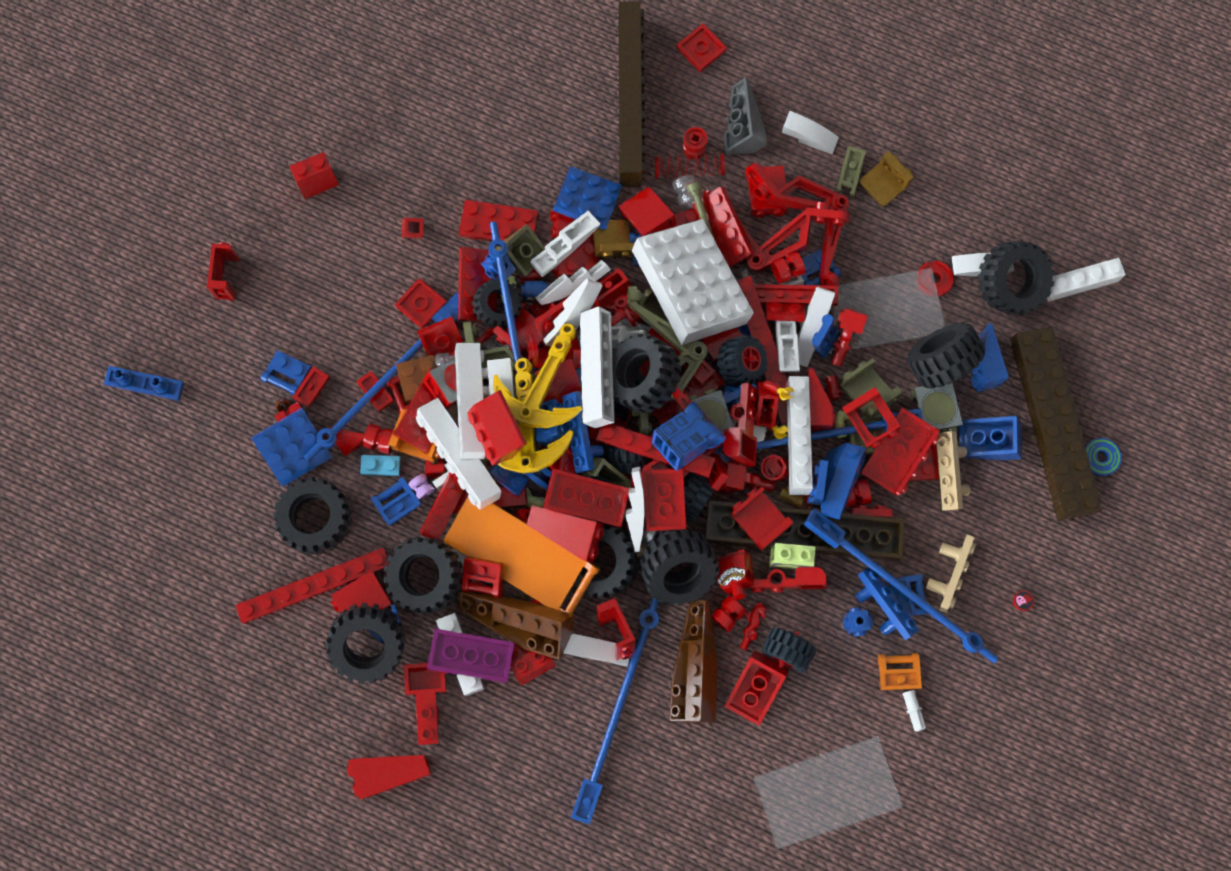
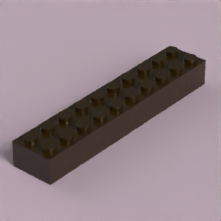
(631, 94)
(1055, 424)
(874, 536)

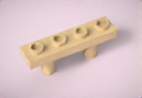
(949, 471)
(955, 583)

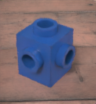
(491, 269)
(851, 625)

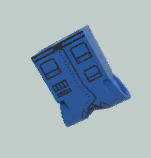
(686, 436)

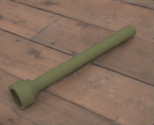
(695, 191)

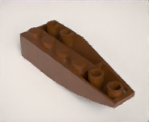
(522, 622)
(695, 669)

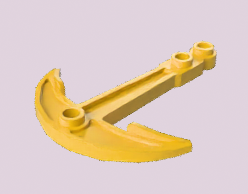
(538, 417)
(537, 459)

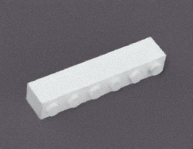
(596, 367)
(469, 392)
(799, 437)
(470, 472)

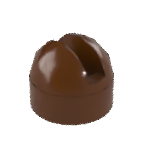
(286, 402)

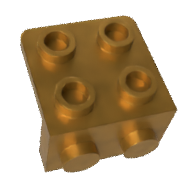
(886, 179)
(613, 240)

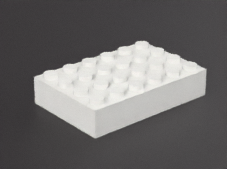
(692, 281)

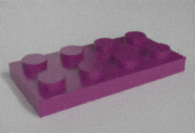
(470, 655)

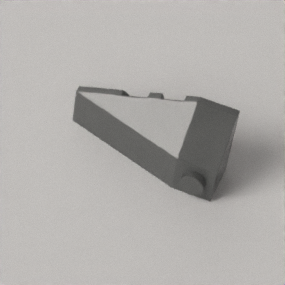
(745, 126)

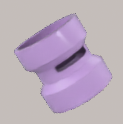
(421, 486)

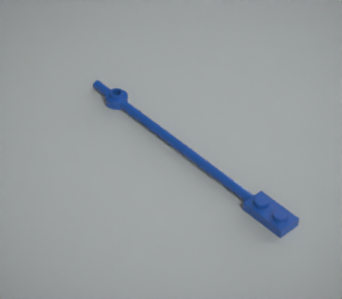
(499, 257)
(448, 310)
(823, 434)
(834, 536)
(590, 788)

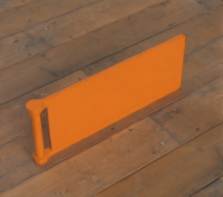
(528, 557)

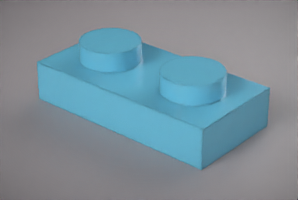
(380, 465)

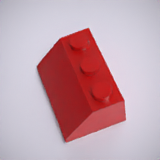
(496, 428)

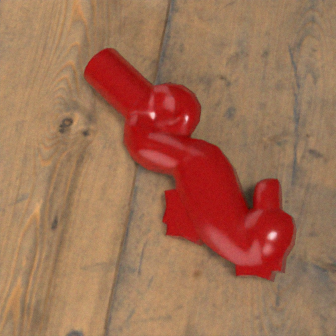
(753, 617)

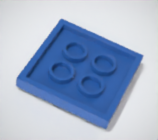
(586, 193)
(287, 443)

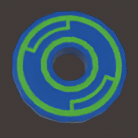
(1112, 454)

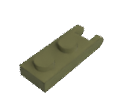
(851, 169)

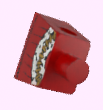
(735, 573)

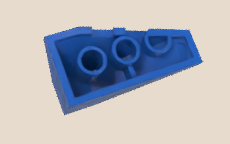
(842, 474)

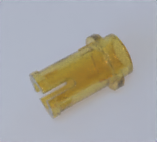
(795, 500)

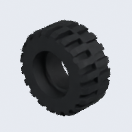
(1037, 281)
(946, 355)
(661, 377)
(295, 498)
(672, 550)
(625, 565)
(399, 569)
(361, 667)

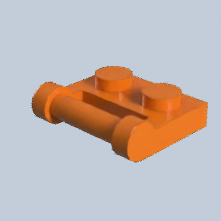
(899, 678)

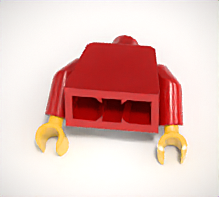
(767, 406)

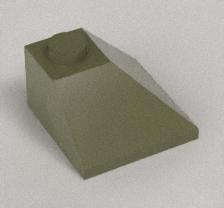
(522, 248)

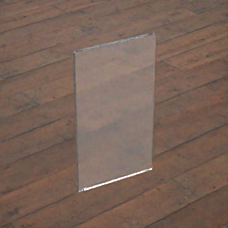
(896, 305)
(827, 792)

